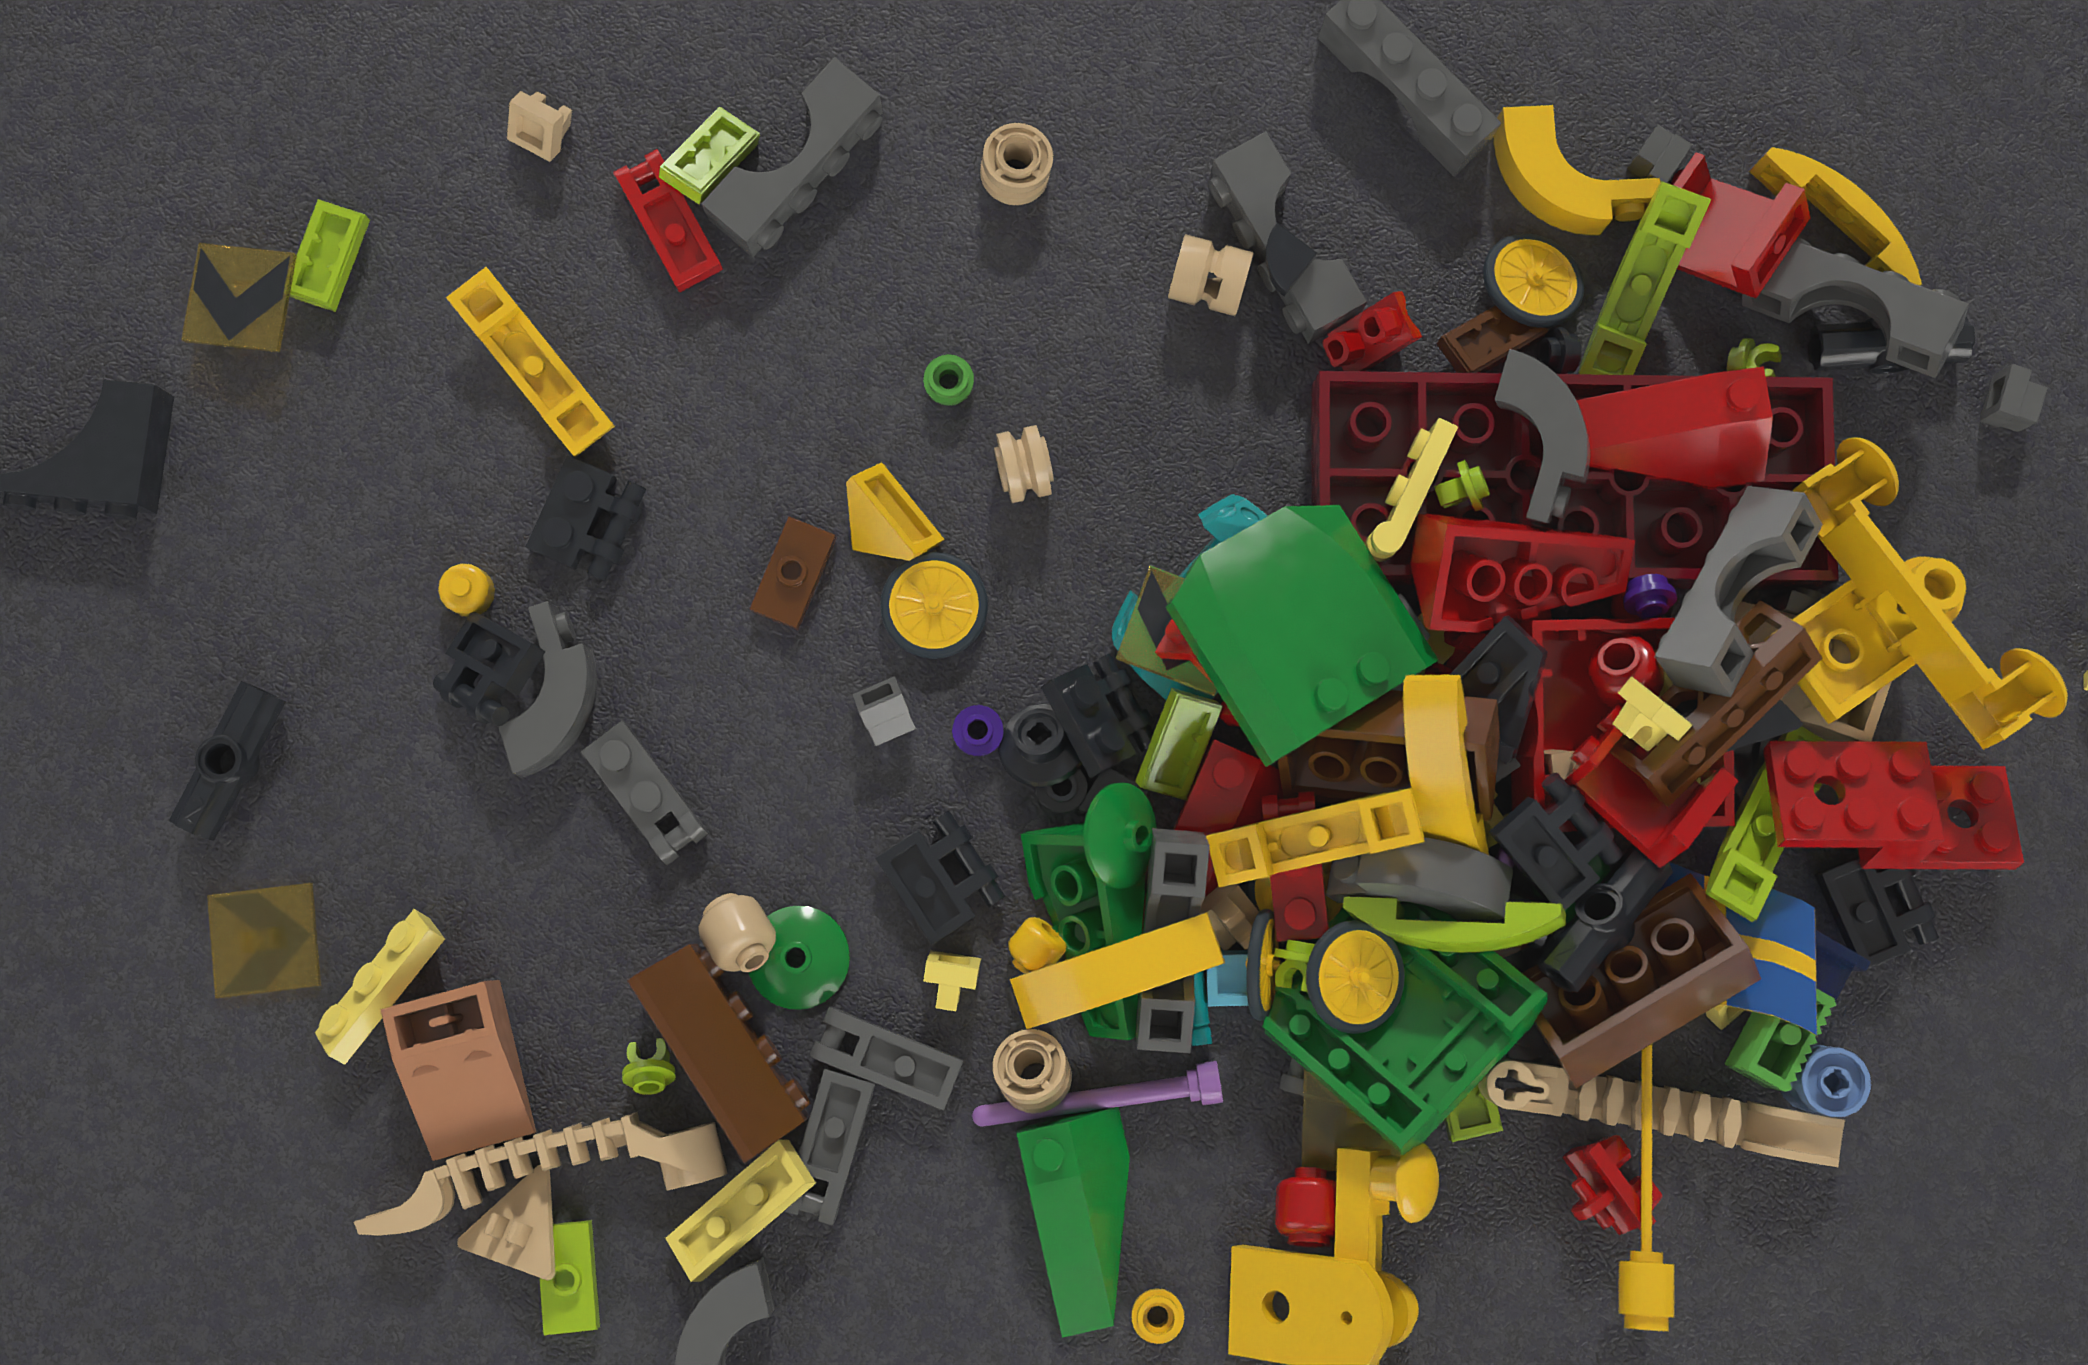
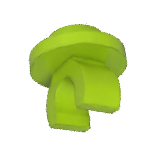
(1752, 356)
(1468, 486)
(1297, 957)
(650, 1074)

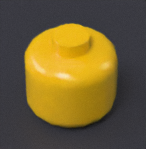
(466, 589)
(1035, 945)

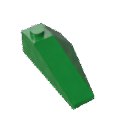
(1084, 913)
(1078, 1199)

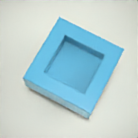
(1228, 981)

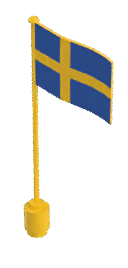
(1785, 957)

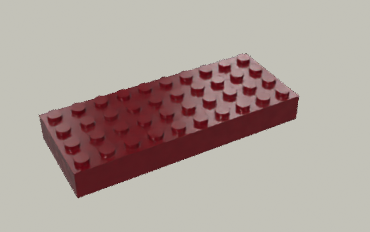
(1371, 418)

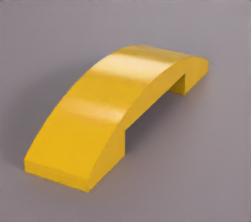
(1844, 205)
(530, 361)
(1438, 760)
(1315, 837)
(1117, 971)

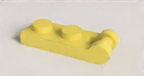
(1409, 493)

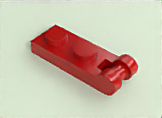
(669, 224)
(1300, 892)

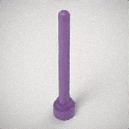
(1199, 1085)

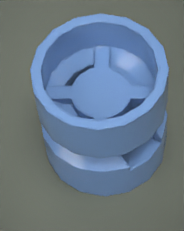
(1820, 1089)

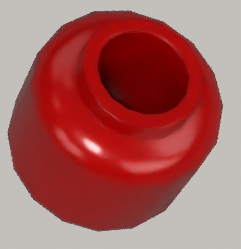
(1620, 659)
(1306, 1208)

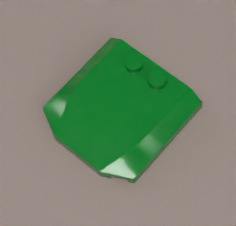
(1296, 626)
(1433, 1050)

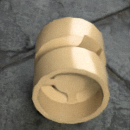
(1191, 278)

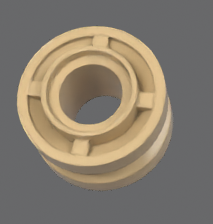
(1019, 143)
(1024, 464)
(1016, 1054)

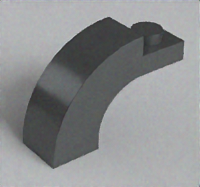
(1551, 407)
(564, 701)
(1430, 874)
(728, 1306)

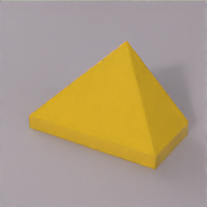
(886, 518)

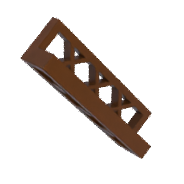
(1722, 719)

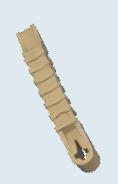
(1696, 1114)
(684, 1159)

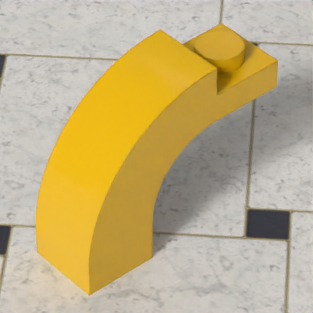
(1551, 186)

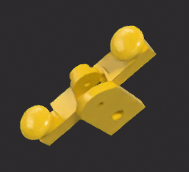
(1928, 599)
(1331, 1289)

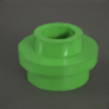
(948, 365)

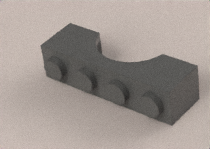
(1445, 112)
(1250, 184)
(756, 204)
(1915, 321)
(1762, 537)
(1172, 895)

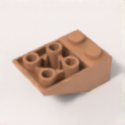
(460, 1068)

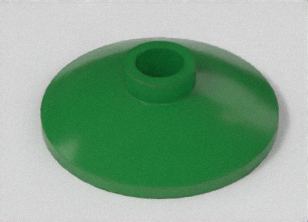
(1119, 835)
(825, 961)

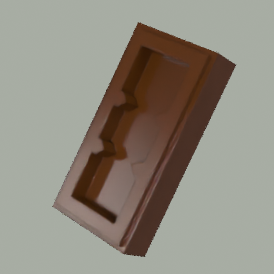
(1486, 341)
(793, 573)

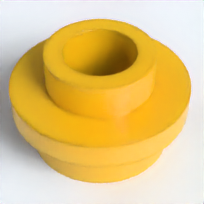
(1161, 1332)

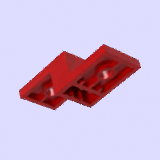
(1892, 805)

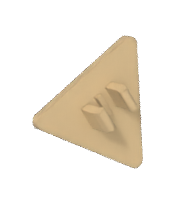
(518, 1228)

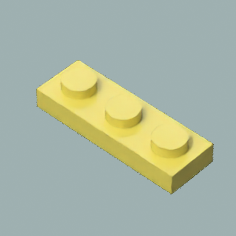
(378, 986)
(740, 1210)

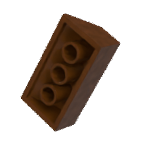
(1369, 755)
(1668, 974)
(721, 1050)

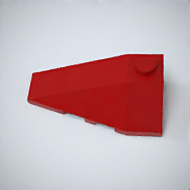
(1685, 430)
(1485, 569)
(1226, 796)

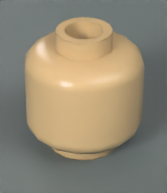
(737, 933)

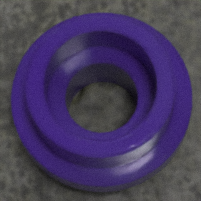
(1649, 596)
(982, 746)

